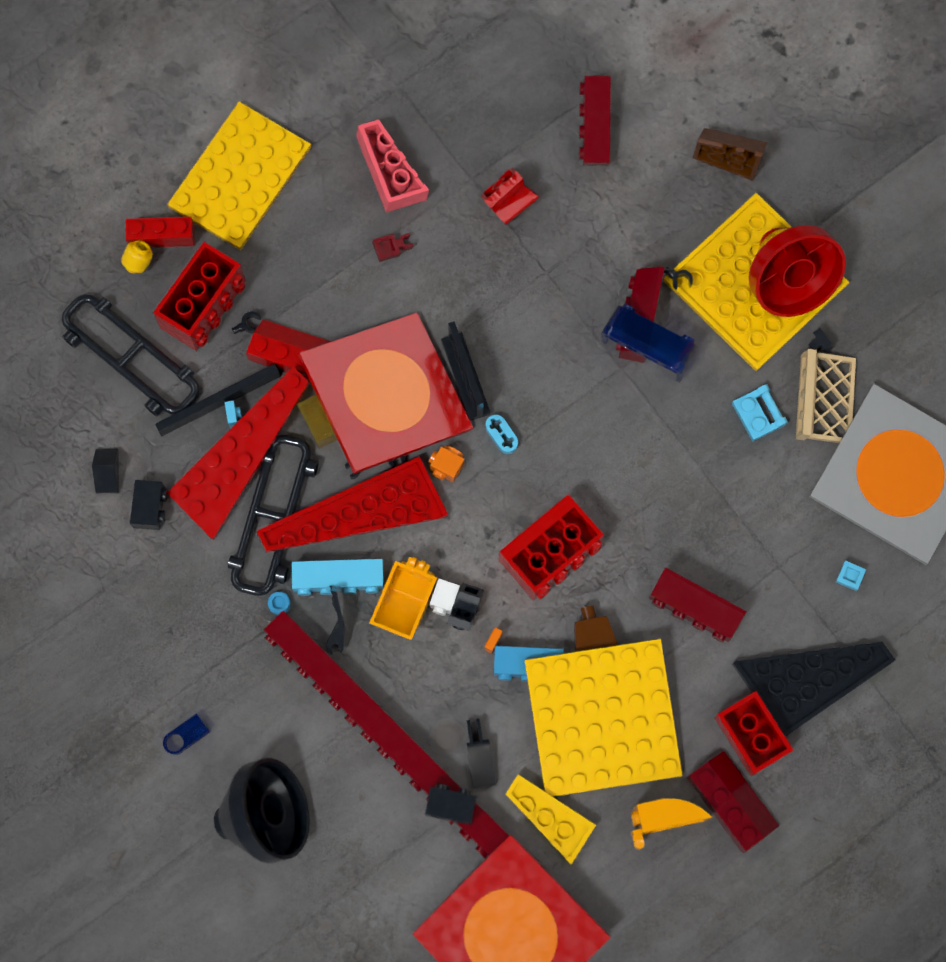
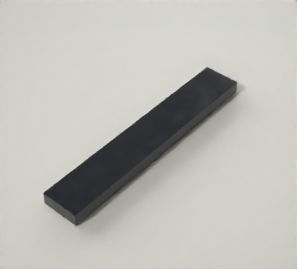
(217, 400)

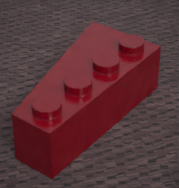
(596, 120)

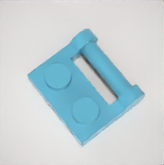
(754, 417)

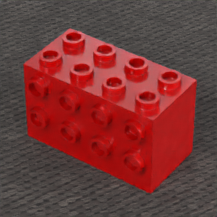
(200, 296)

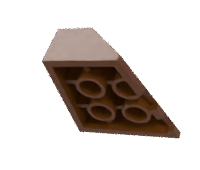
(730, 152)

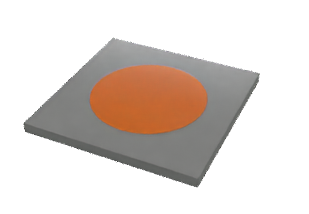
(890, 475)

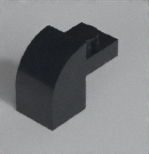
(465, 607)

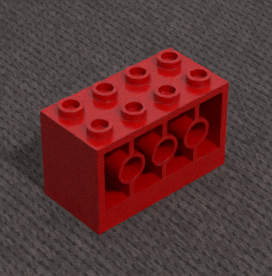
(551, 533)

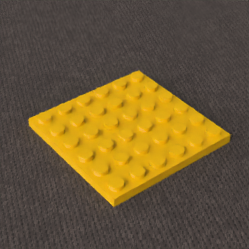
(722, 287)
(603, 718)

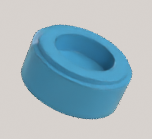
(279, 602)

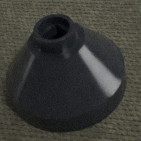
(265, 811)

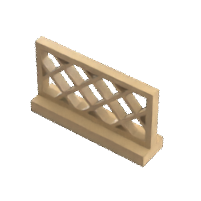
(808, 392)

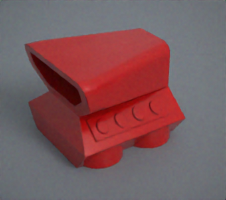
(509, 196)

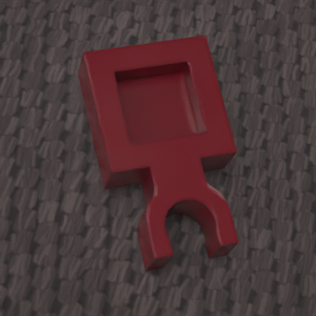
(389, 247)

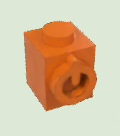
(446, 463)

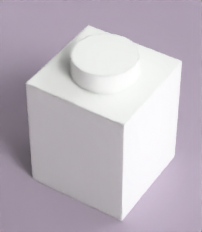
(444, 597)

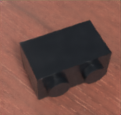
(148, 505)
(450, 804)

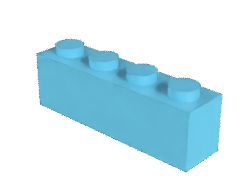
(344, 574)

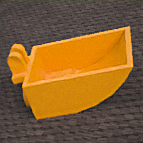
(405, 598)
(664, 815)

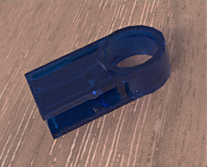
(190, 731)

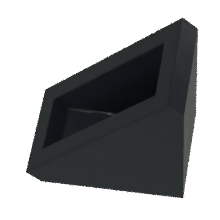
(106, 470)

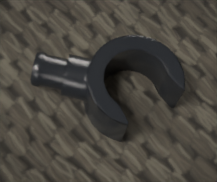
(675, 274)
(242, 326)

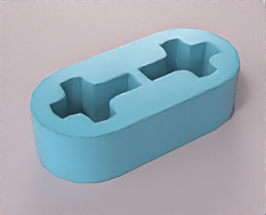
(505, 431)

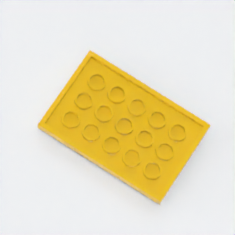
(239, 175)

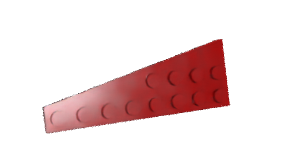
(223, 473)
(381, 503)

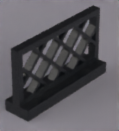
(465, 374)

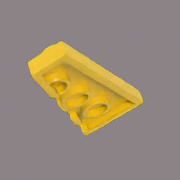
(556, 821)

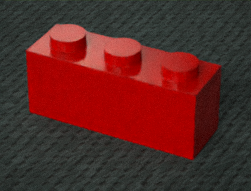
(161, 231)

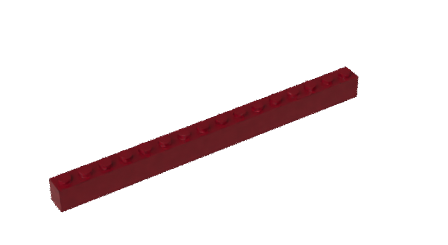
(376, 725)

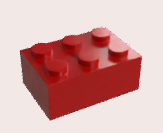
(753, 733)

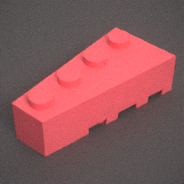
(391, 173)

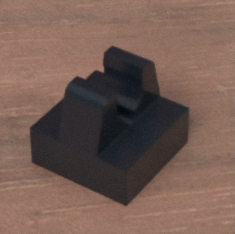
(821, 341)

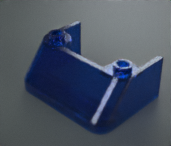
(650, 340)

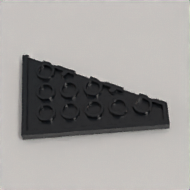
(809, 682)

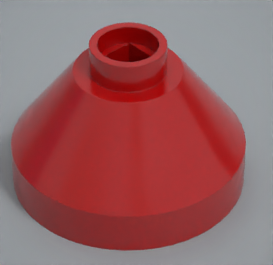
(796, 270)

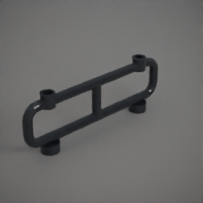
(156, 403)
(277, 572)

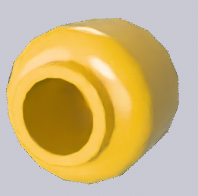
(137, 257)

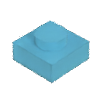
(233, 413)
(850, 575)

